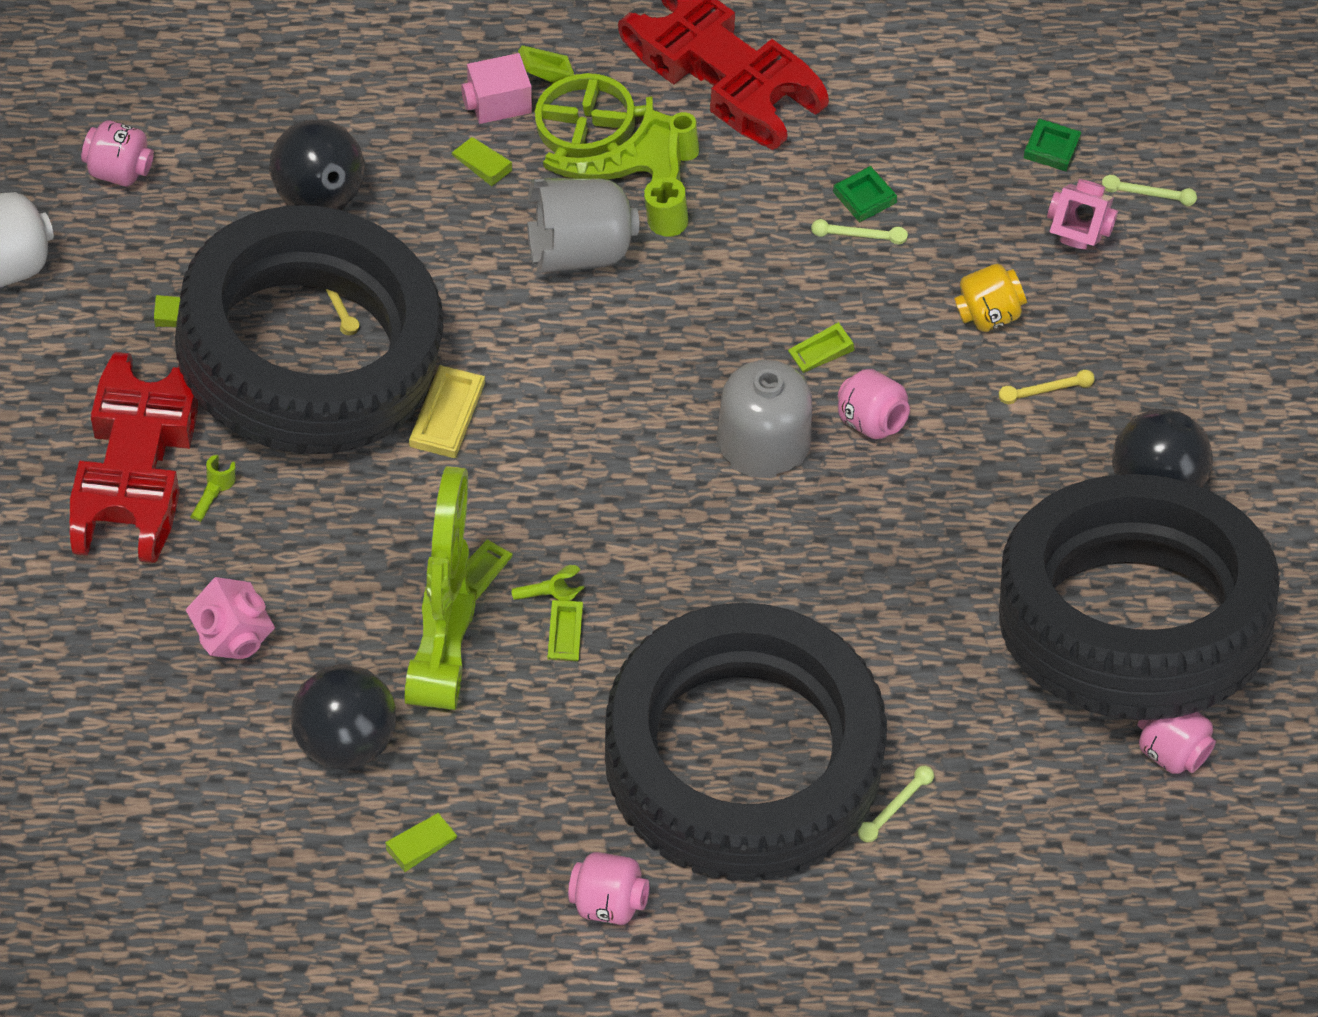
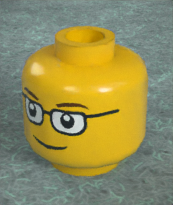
(990, 297)

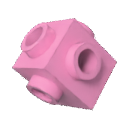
(1066, 221)
(230, 618)

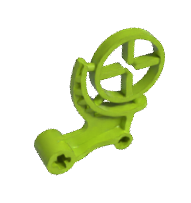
(653, 148)
(447, 604)

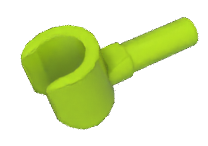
(216, 482)
(555, 586)

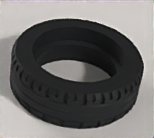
(290, 407)
(1128, 669)
(725, 835)

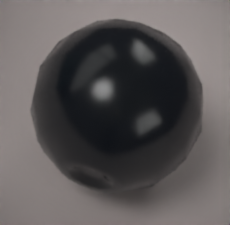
(317, 165)
(1164, 446)
(343, 717)

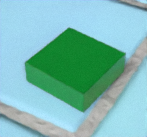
(1052, 145)
(865, 194)

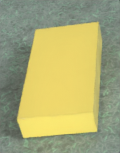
(447, 411)

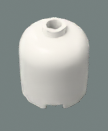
(22, 238)

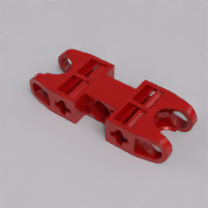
(742, 78)
(127, 487)

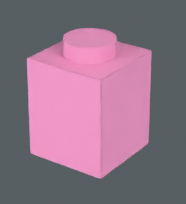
(497, 88)

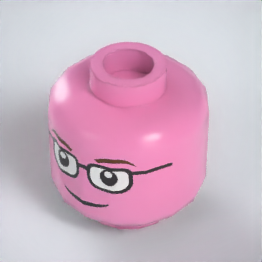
(117, 153)
(873, 404)
(1177, 742)
(608, 888)

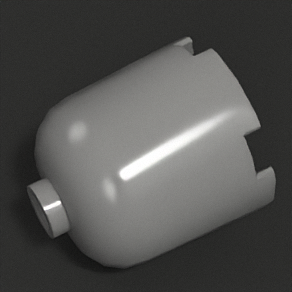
(579, 223)
(765, 419)

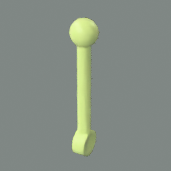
(1186, 196)
(896, 235)
(869, 830)

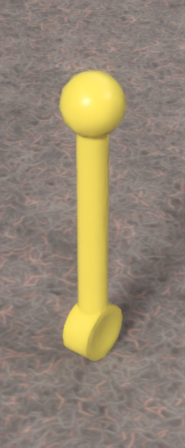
(349, 324)
(1009, 394)

